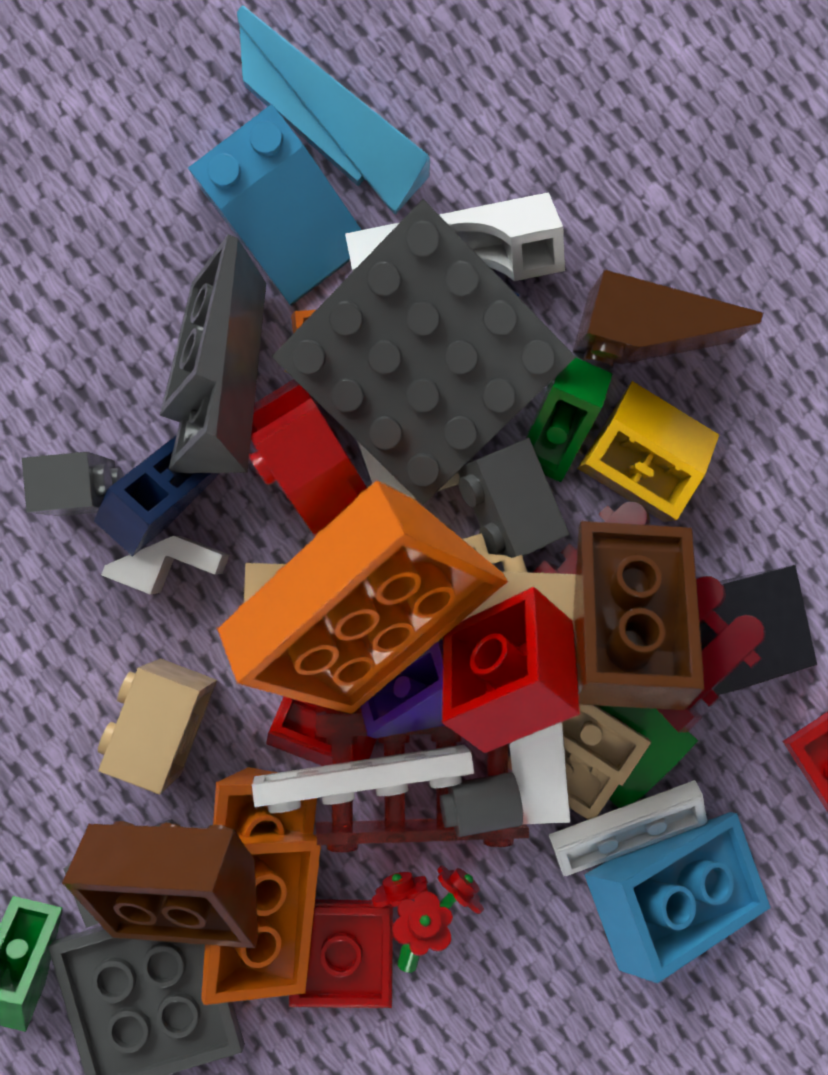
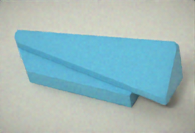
(329, 115)

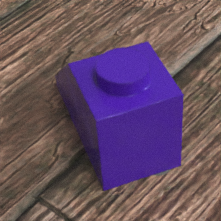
(410, 699)

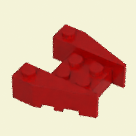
(303, 456)

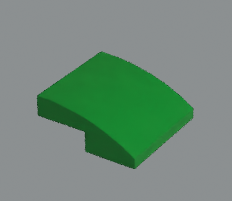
(661, 756)

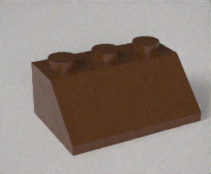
(167, 883)

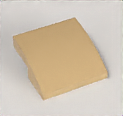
(597, 757)

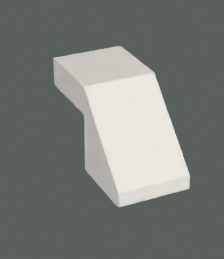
(151, 565)

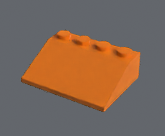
(357, 603)

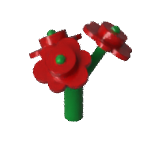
(425, 920)

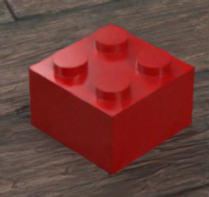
(509, 671)

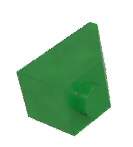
(567, 415)
(25, 958)

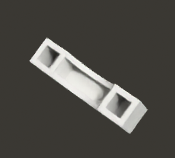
(510, 236)

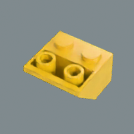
(650, 453)

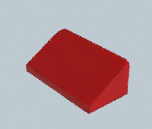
(295, 733)

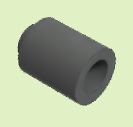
(483, 805)

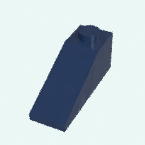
(148, 500)

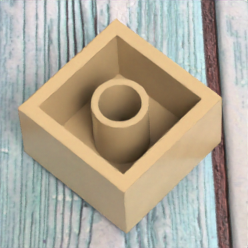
(155, 724)

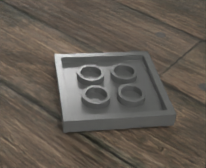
(140, 1005)

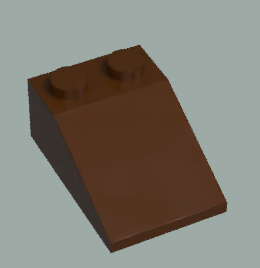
(645, 320)
(636, 616)

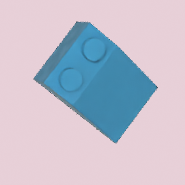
(277, 203)
(677, 897)

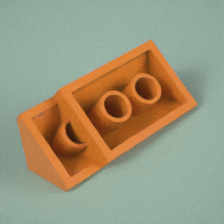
(285, 897)

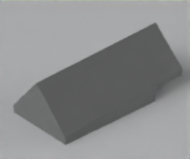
(217, 365)

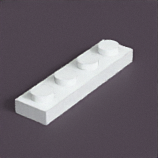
(339, 781)

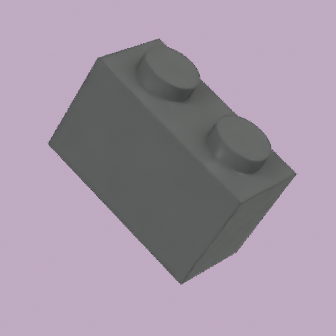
(67, 482)
(512, 501)

